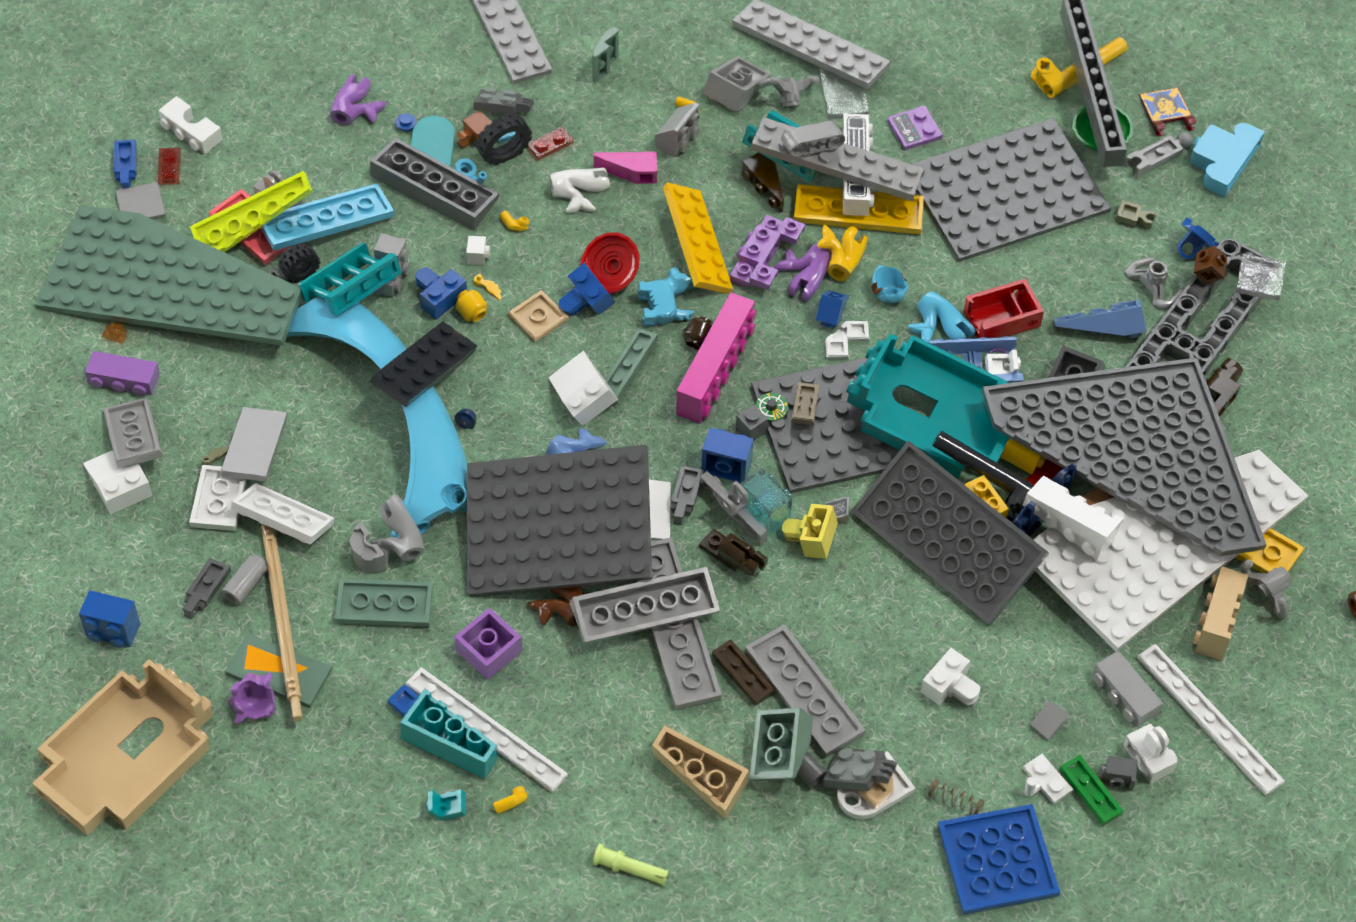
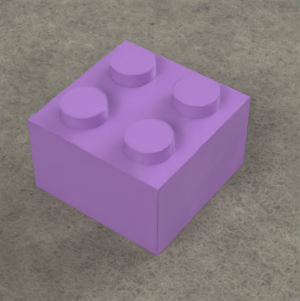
(488, 643)

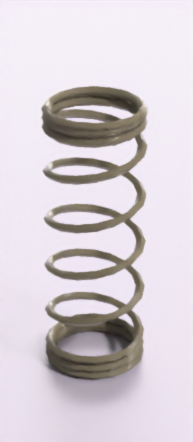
(934, 785)

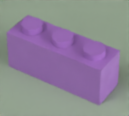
(122, 373)

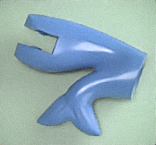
(563, 444)

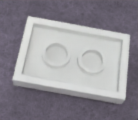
(214, 500)

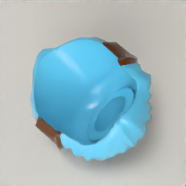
(889, 284)

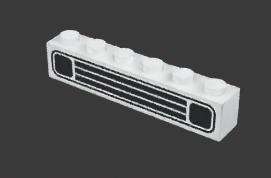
(855, 196)

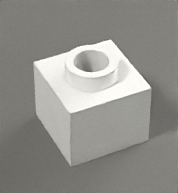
(477, 250)

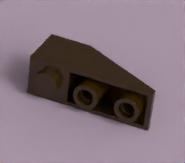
(764, 176)

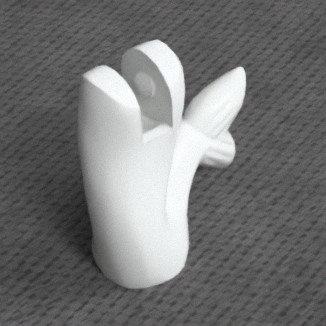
(591, 180)

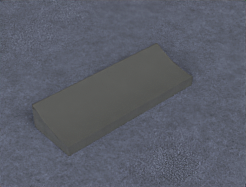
(432, 183)

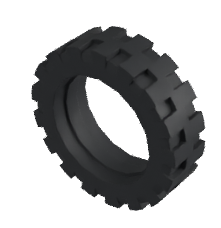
(498, 129)

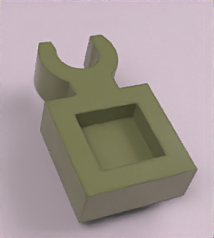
(1132, 213)

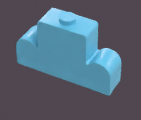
(1225, 155)

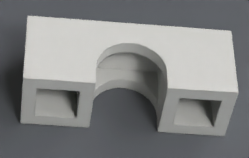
(199, 135)

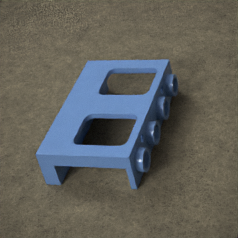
(973, 348)

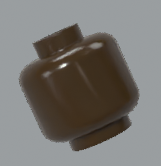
(697, 331)

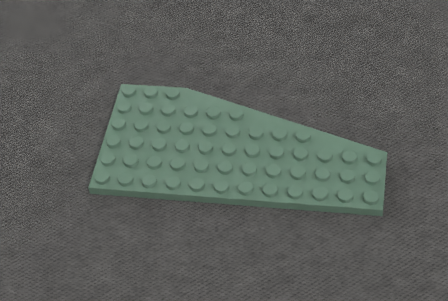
(154, 276)

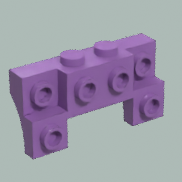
(759, 250)

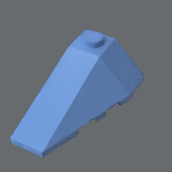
(1121, 319)

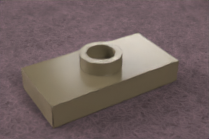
(805, 403)

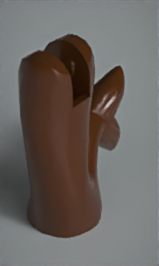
(547, 607)

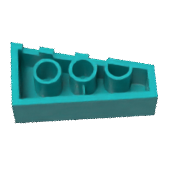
(447, 736)

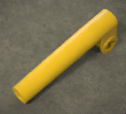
(1056, 81)

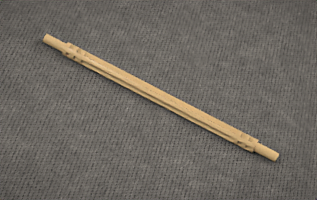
(282, 621)

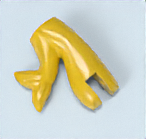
(845, 255)

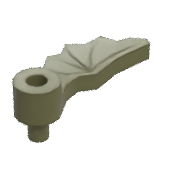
(216, 454)

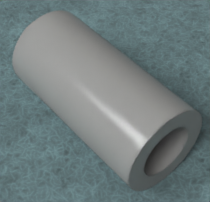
(244, 579)

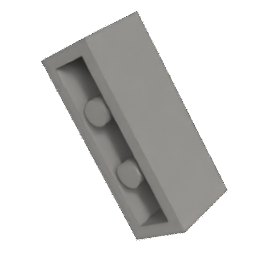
(1127, 689)

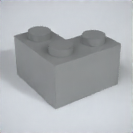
(390, 244)

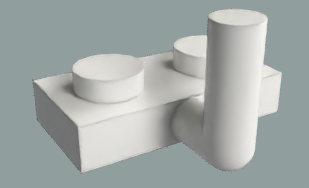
(1045, 778)

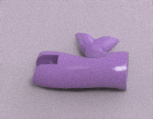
(345, 110)
(814, 269)

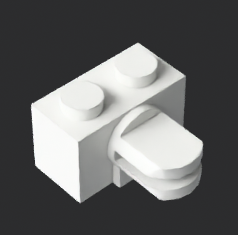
(950, 680)
(1150, 750)

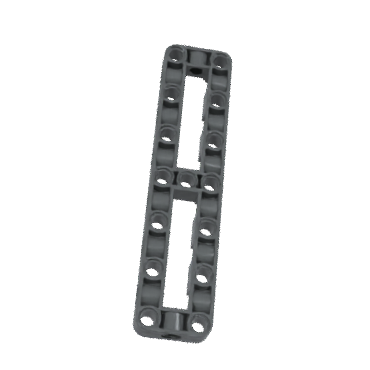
(1170, 334)

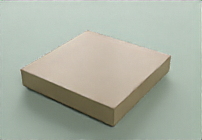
(538, 316)

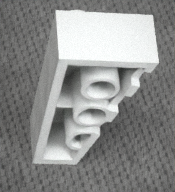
(1073, 517)

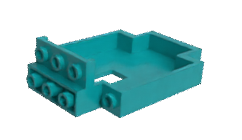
(938, 376)

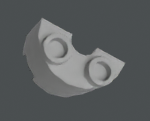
(366, 555)

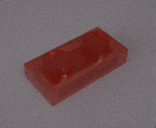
(550, 143)
(169, 166)

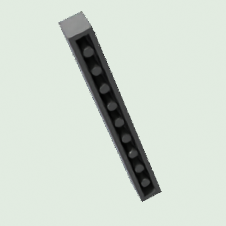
(1093, 83)

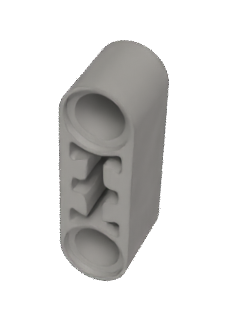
(813, 138)

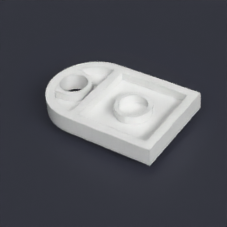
(863, 810)

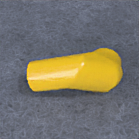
(512, 224)
(519, 796)

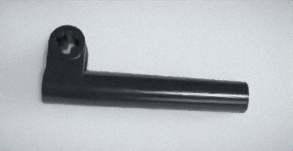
(982, 465)

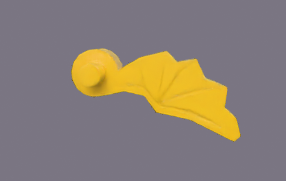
(489, 285)

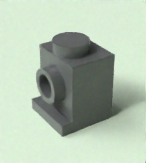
(1119, 772)

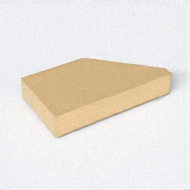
(878, 793)

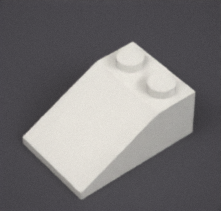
(582, 388)
(117, 485)

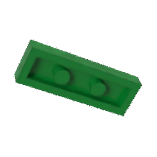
(1091, 790)

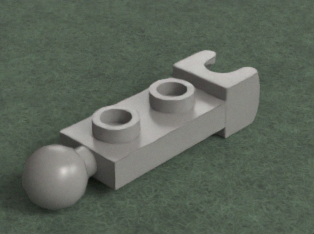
(1158, 153)

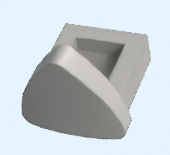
(1050, 719)

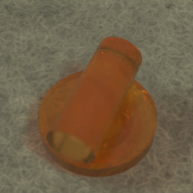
(115, 332)

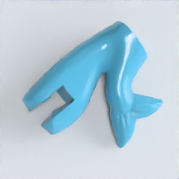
(951, 319)

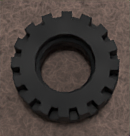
(299, 262)

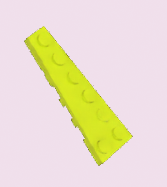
(245, 217)

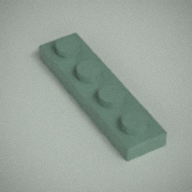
(630, 361)

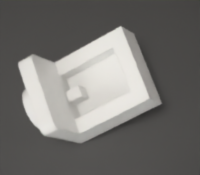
(1002, 363)

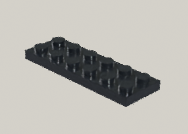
(423, 364)

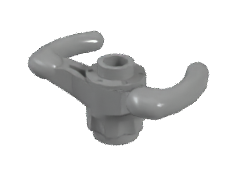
(789, 88)
(1153, 279)
(1270, 585)

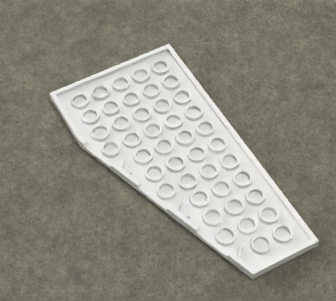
(1150, 563)

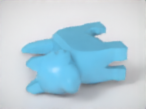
(661, 298)

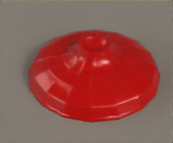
(612, 260)

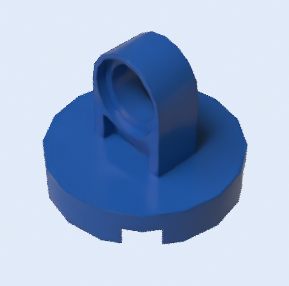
(1197, 237)

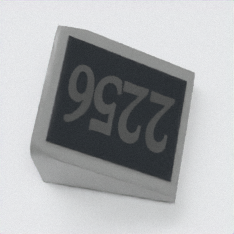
(841, 508)

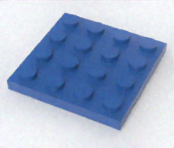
(998, 859)

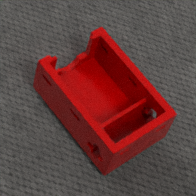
(1001, 313)

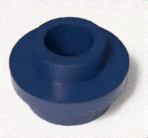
(465, 419)

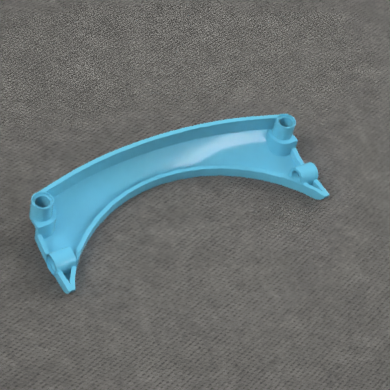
(437, 457)

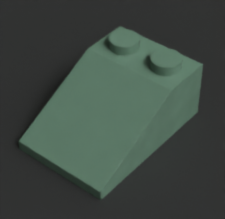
(779, 743)

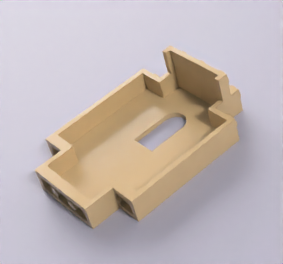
(95, 777)

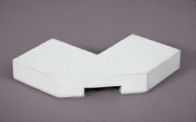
(850, 331)

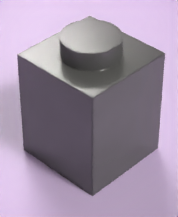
(752, 423)

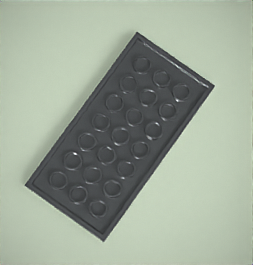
(950, 532)

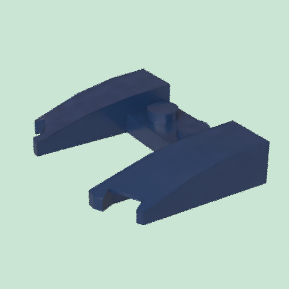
(1026, 519)

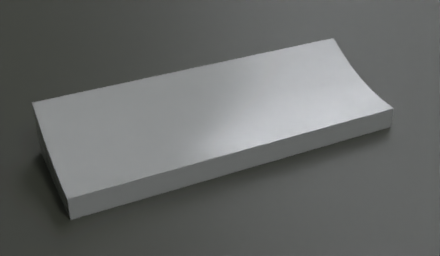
(644, 605)

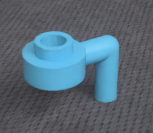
(469, 166)

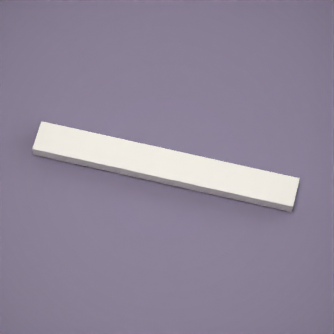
(1211, 720)
(507, 743)

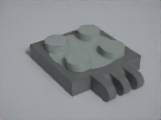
(502, 102)
(858, 769)

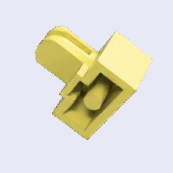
(814, 531)

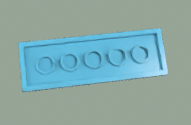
(327, 216)

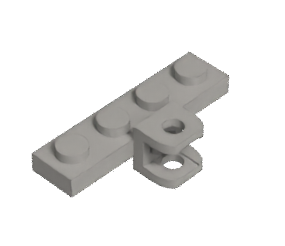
(735, 504)

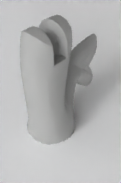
(399, 520)

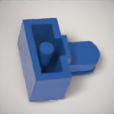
(439, 292)
(586, 293)

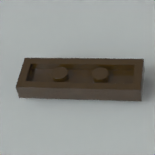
(743, 672)

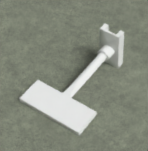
(660, 509)

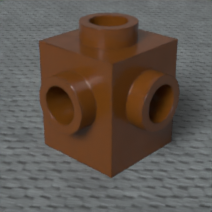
(1210, 265)

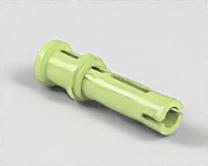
(619, 861)

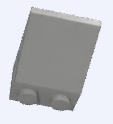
(734, 83)

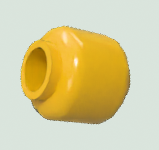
(471, 305)

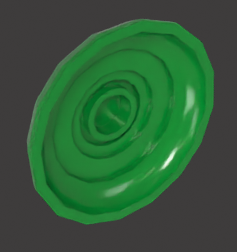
(1084, 133)

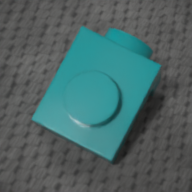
(446, 805)

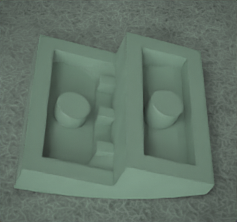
(604, 53)

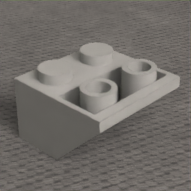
(679, 130)

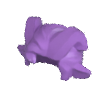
(252, 697)

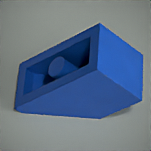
(831, 308)

